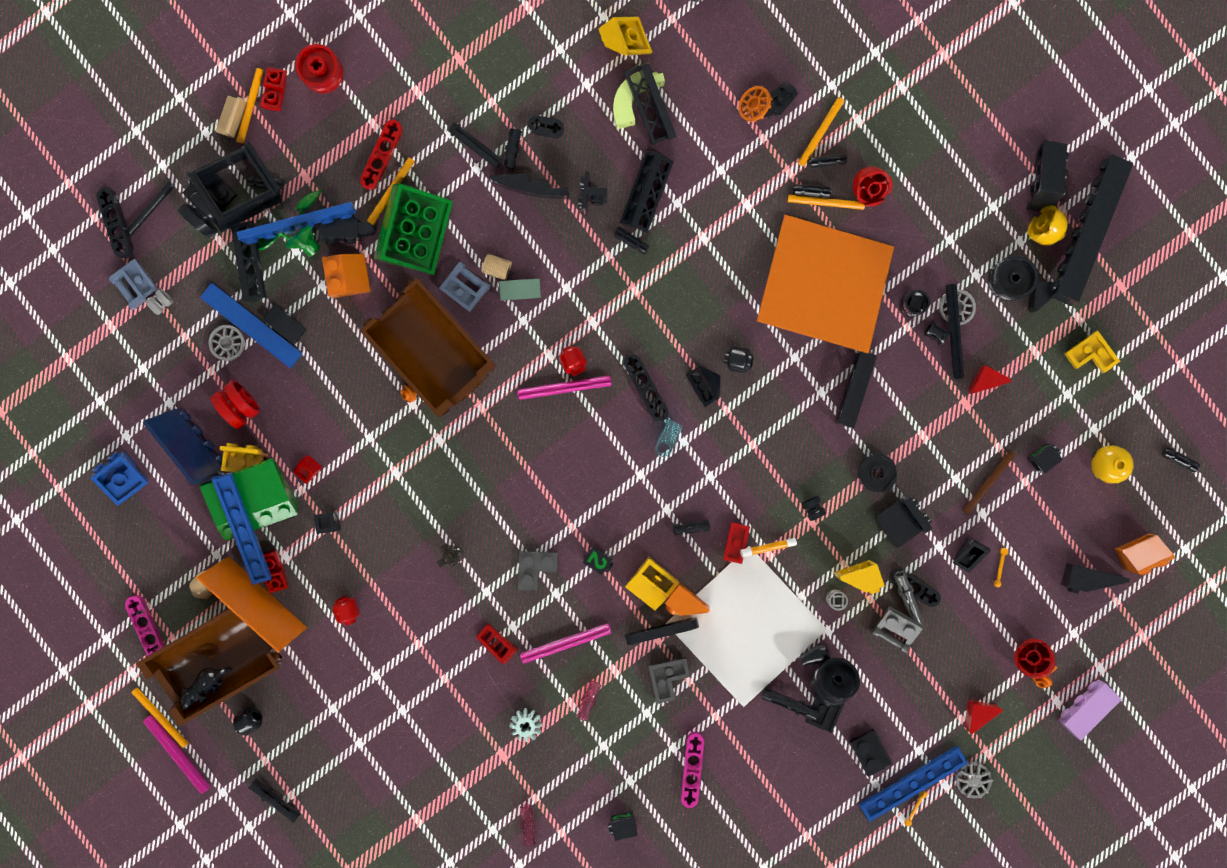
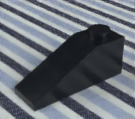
(1088, 579)

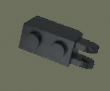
(345, 230)

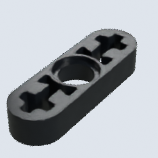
(929, 590)

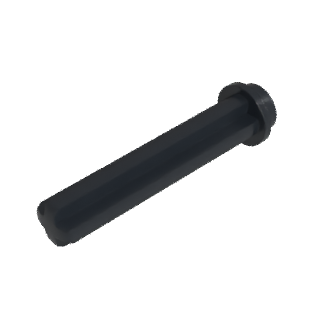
(475, 145)

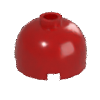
(871, 186)
(1035, 658)

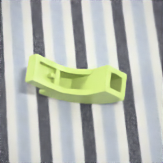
(623, 100)

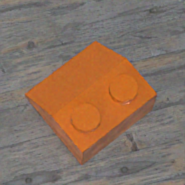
(346, 275)
(685, 602)

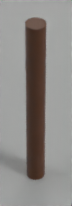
(989, 482)

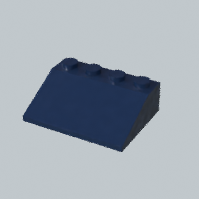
(186, 445)

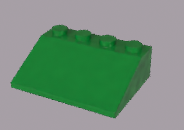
(413, 229)
(263, 493)

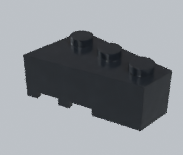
(1050, 175)

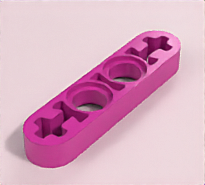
(150, 628)
(692, 769)

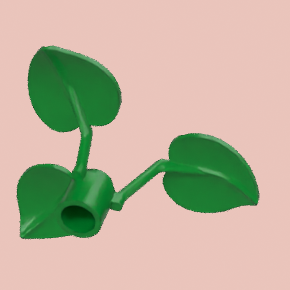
(304, 237)

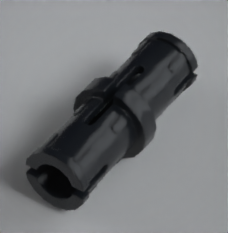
(512, 148)

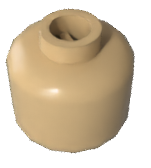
(198, 589)

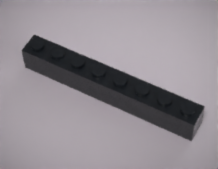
(1091, 230)

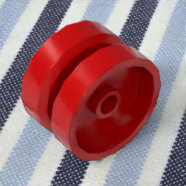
(319, 68)
(235, 404)

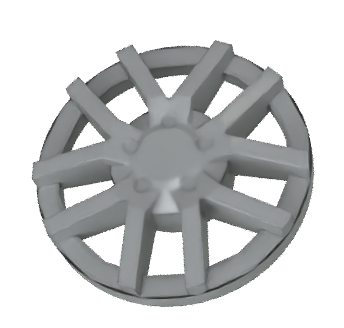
(962, 307)
(226, 342)
(973, 780)

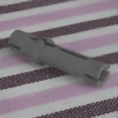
(906, 591)

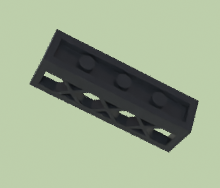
(656, 100)
(644, 189)
(246, 265)
(855, 389)

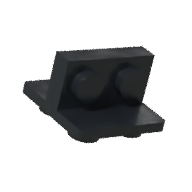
(595, 195)

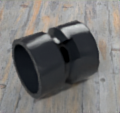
(914, 303)

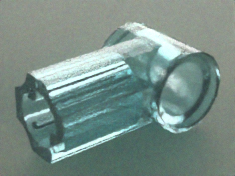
(668, 436)

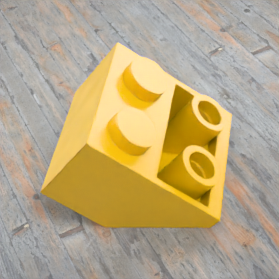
(652, 584)

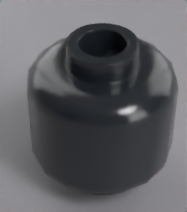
(739, 359)
(247, 721)

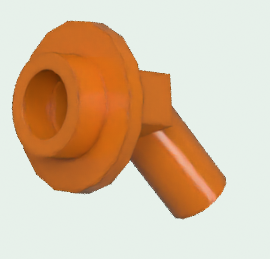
(408, 393)
(1044, 682)

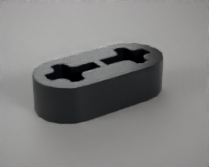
(547, 122)

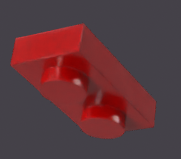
(735, 542)

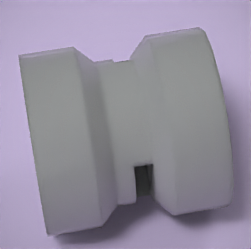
(159, 301)
(834, 597)

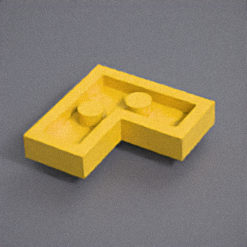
(1093, 348)

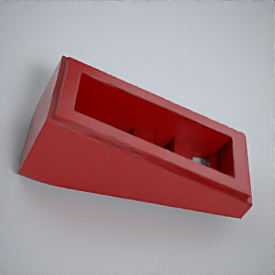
(500, 639)

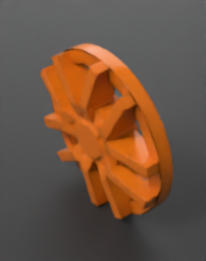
(755, 104)

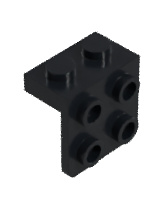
(903, 521)

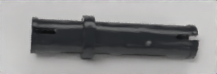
(786, 702)
(274, 800)

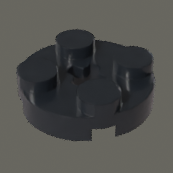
(888, 472)

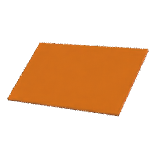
(252, 603)

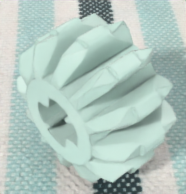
(531, 730)

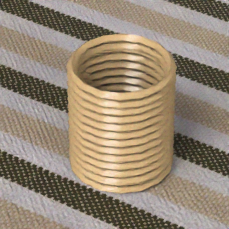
(496, 267)

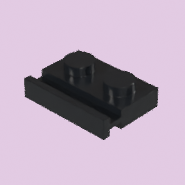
(827, 716)
(870, 752)

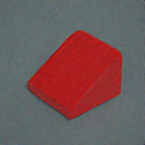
(307, 469)

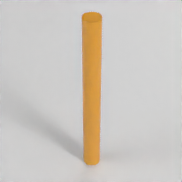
(249, 106)
(820, 132)
(384, 200)
(825, 202)
(160, 717)

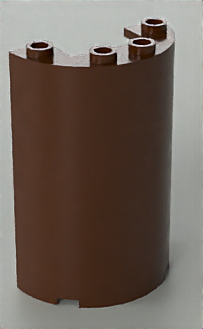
(428, 348)
(215, 645)

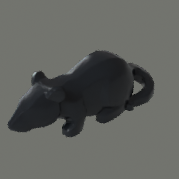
(206, 681)

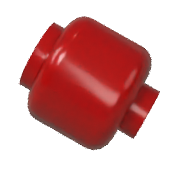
(573, 360)
(345, 610)

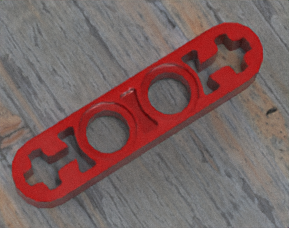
(385, 156)

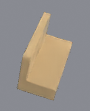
(231, 117)

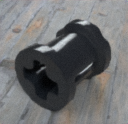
(936, 333)

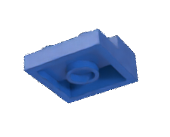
(118, 477)

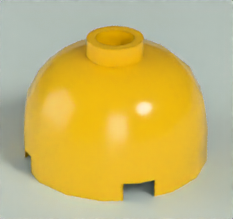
(1048, 227)
(1112, 464)

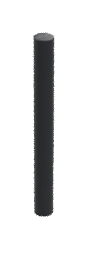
(150, 208)

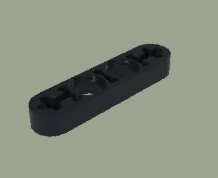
(117, 221)
(648, 386)
(662, 631)

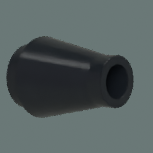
(816, 655)

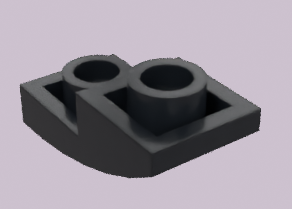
(284, 324)

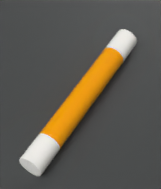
(768, 547)

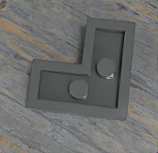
(530, 563)
(662, 676)

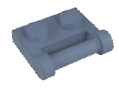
(138, 280)
(462, 293)

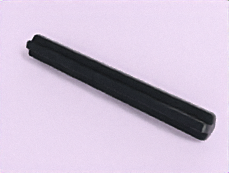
(955, 332)

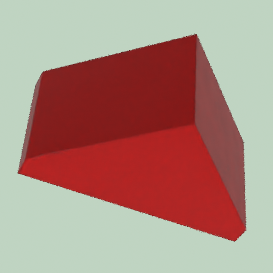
(986, 379)
(980, 714)

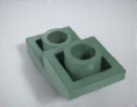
(519, 289)

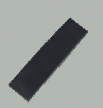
(521, 184)

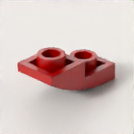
(274, 89)
(278, 580)

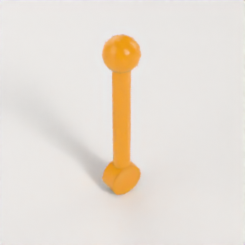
(1003, 551)
(923, 794)

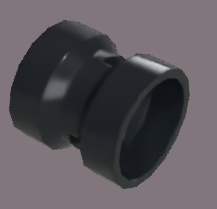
(814, 508)

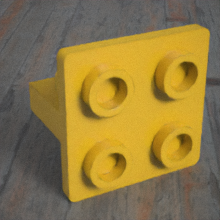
(238, 457)

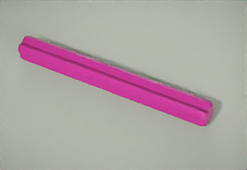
(564, 387)
(565, 643)
(176, 754)

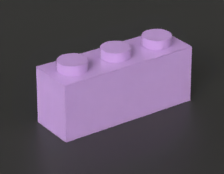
(1089, 709)

